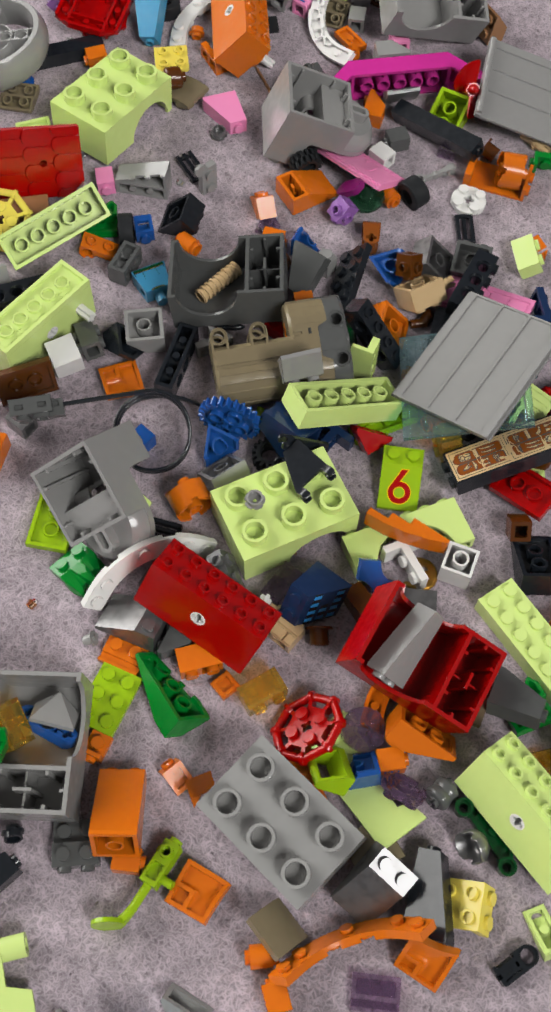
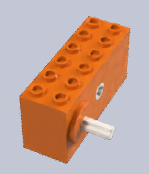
(240, 34)

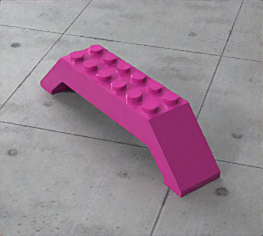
(390, 73)

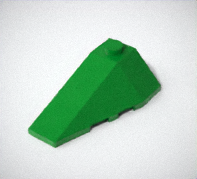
(170, 704)

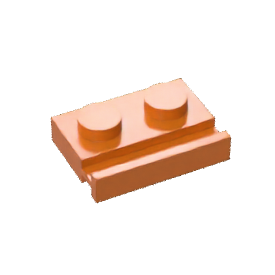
(121, 654)

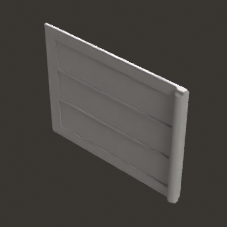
(516, 91)
(478, 365)

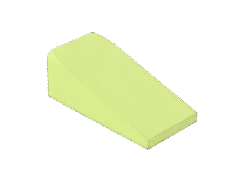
(540, 929)

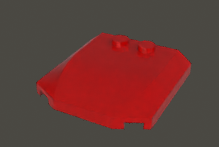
(93, 16)

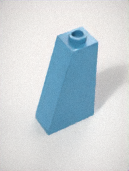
(150, 20)

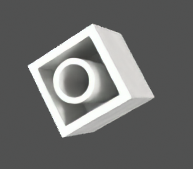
(64, 355)
(458, 565)

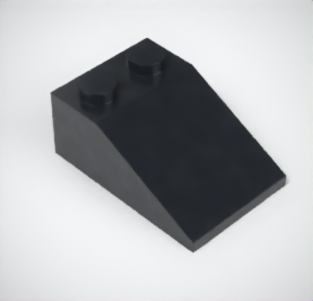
(532, 565)

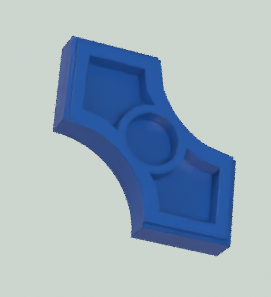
(371, 572)

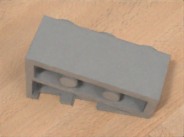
(145, 179)

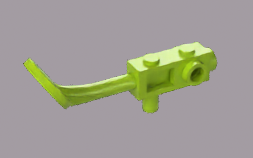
(152, 877)

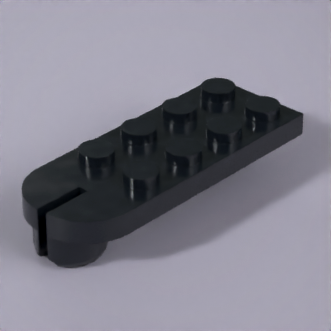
(350, 273)

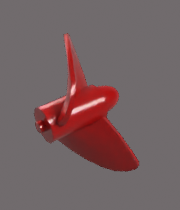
(467, 84)

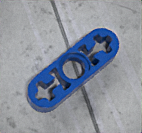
(59, 737)

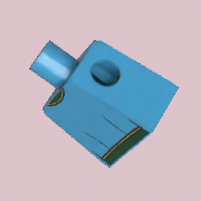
(152, 282)

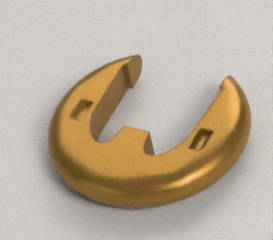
(431, 573)

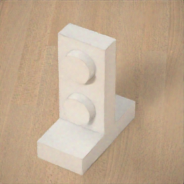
(407, 561)

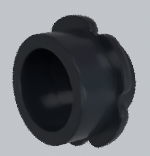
(13, 833)

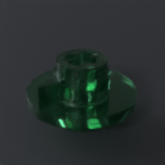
(368, 199)

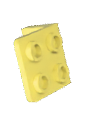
(171, 56)
(472, 906)

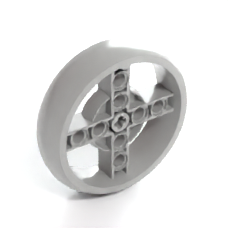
(21, 49)

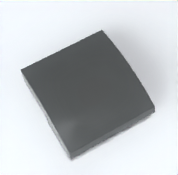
(395, 95)

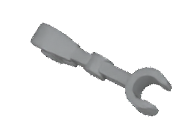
(448, 170)

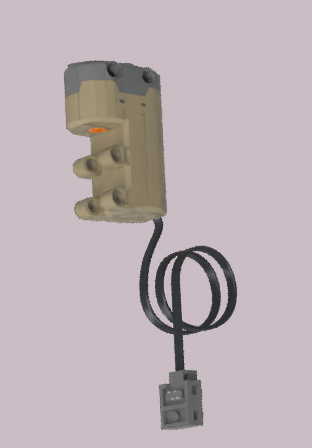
(240, 370)

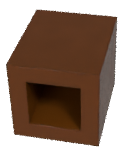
(518, 528)

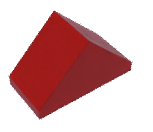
(369, 439)

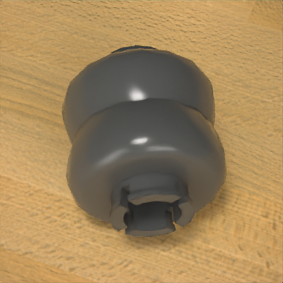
(442, 793)

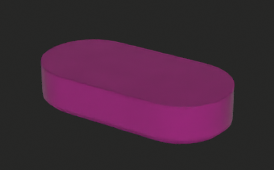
(351, 187)

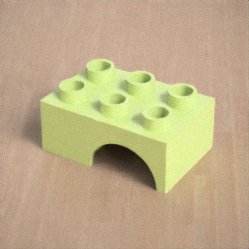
(111, 102)
(284, 523)

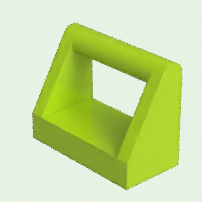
(339, 769)

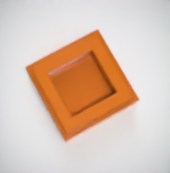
(224, 685)

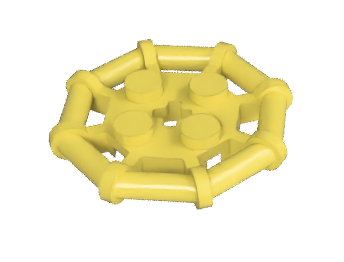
(11, 217)

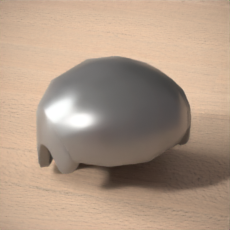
(472, 845)

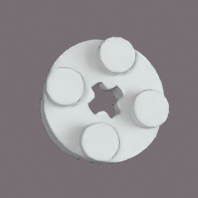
(465, 192)

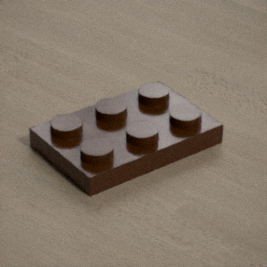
(27, 380)

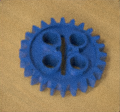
(230, 417)

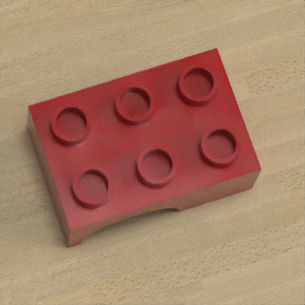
(449, 677)

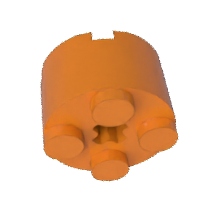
(510, 170)
(189, 498)

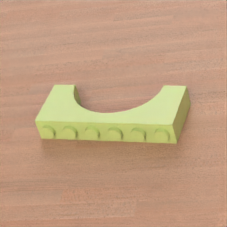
(442, 517)

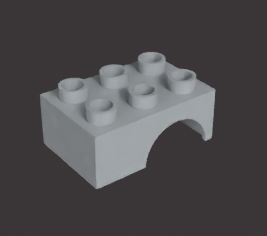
(434, 19)
(40, 777)
(281, 823)

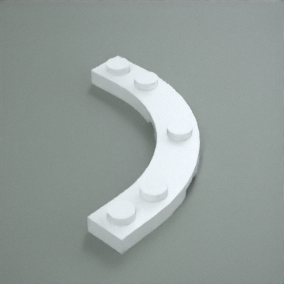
(185, 21)
(321, 37)
(136, 556)

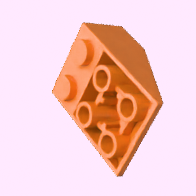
(303, 189)

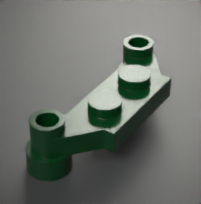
(497, 846)

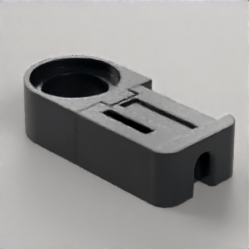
(514, 967)

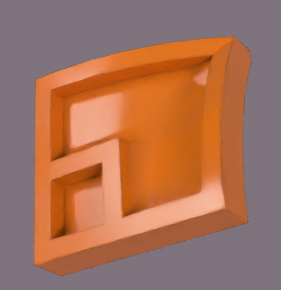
(121, 378)
(197, 892)
(427, 961)

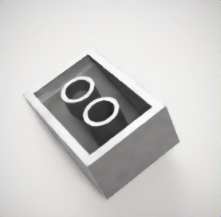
(131, 622)
(374, 884)

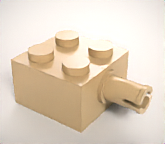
(422, 292)

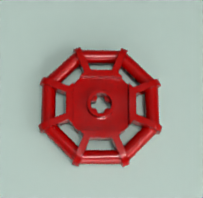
(301, 720)

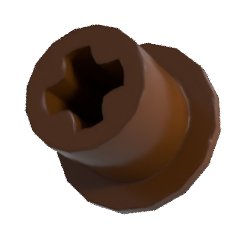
(490, 151)
(319, 635)

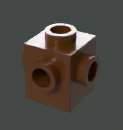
(409, 265)

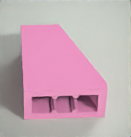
(226, 111)

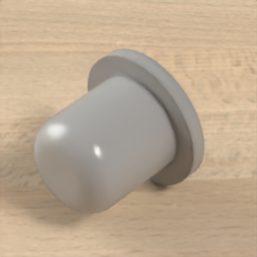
(91, 638)

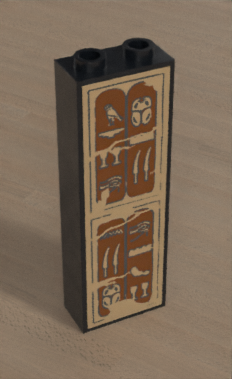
(502, 457)

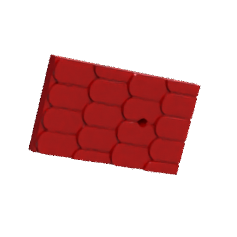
(41, 160)

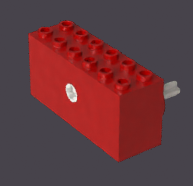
(207, 605)

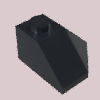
(115, 342)

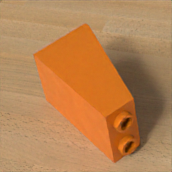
(118, 813)

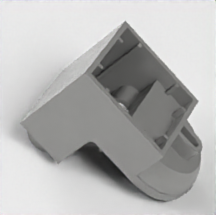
(336, 122)
(114, 516)

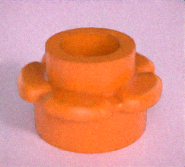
(197, 32)

